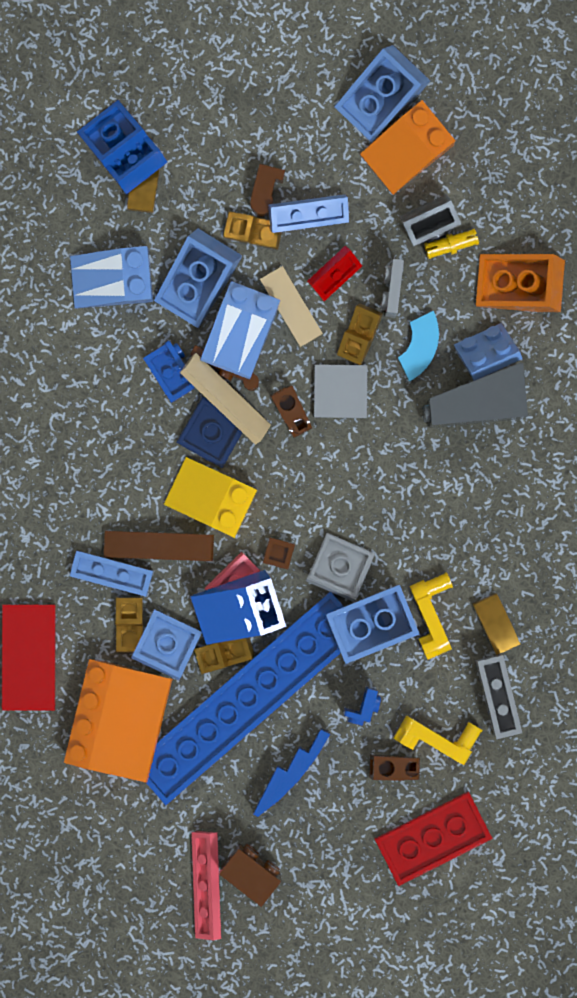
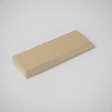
(291, 306)

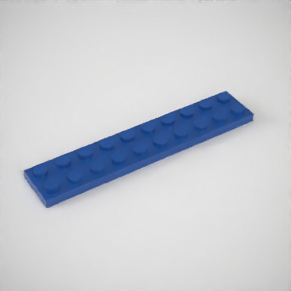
(244, 701)

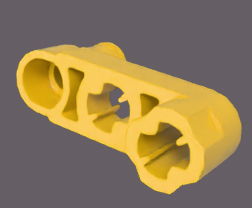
(436, 641)
(412, 731)

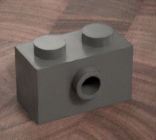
(430, 220)

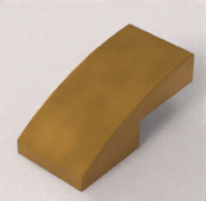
(143, 196)
(251, 230)
(360, 334)
(496, 623)
(128, 624)
(224, 654)

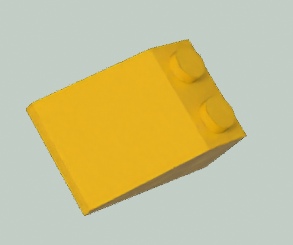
(210, 497)

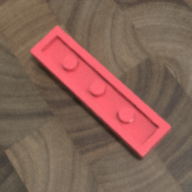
(206, 885)

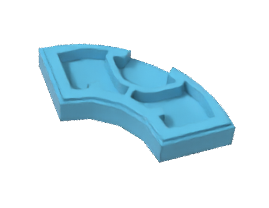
(422, 347)

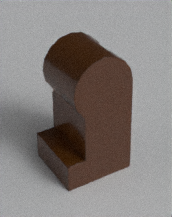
(264, 187)
(291, 411)
(394, 768)

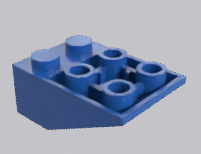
(238, 609)

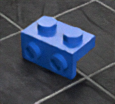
(166, 367)
(370, 704)

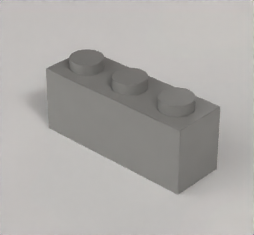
(498, 696)

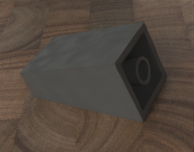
(485, 400)

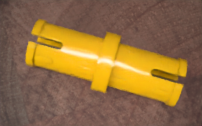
(451, 243)

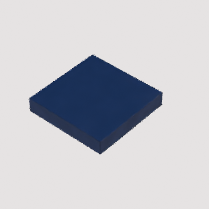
(210, 434)

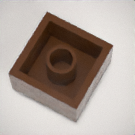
(251, 874)

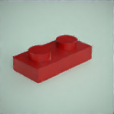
(334, 273)

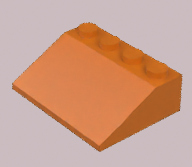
(118, 720)

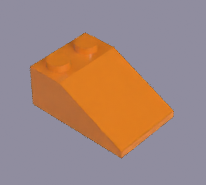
(408, 147)
(520, 282)

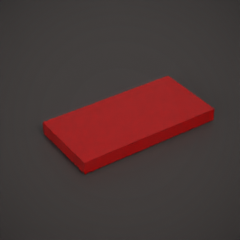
(28, 657)
(433, 838)

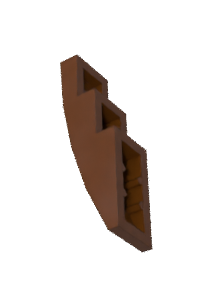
(158, 546)

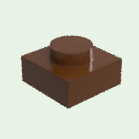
(278, 553)

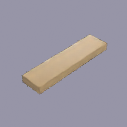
(225, 398)

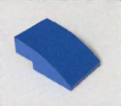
(122, 147)

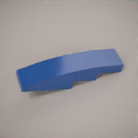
(284, 780)

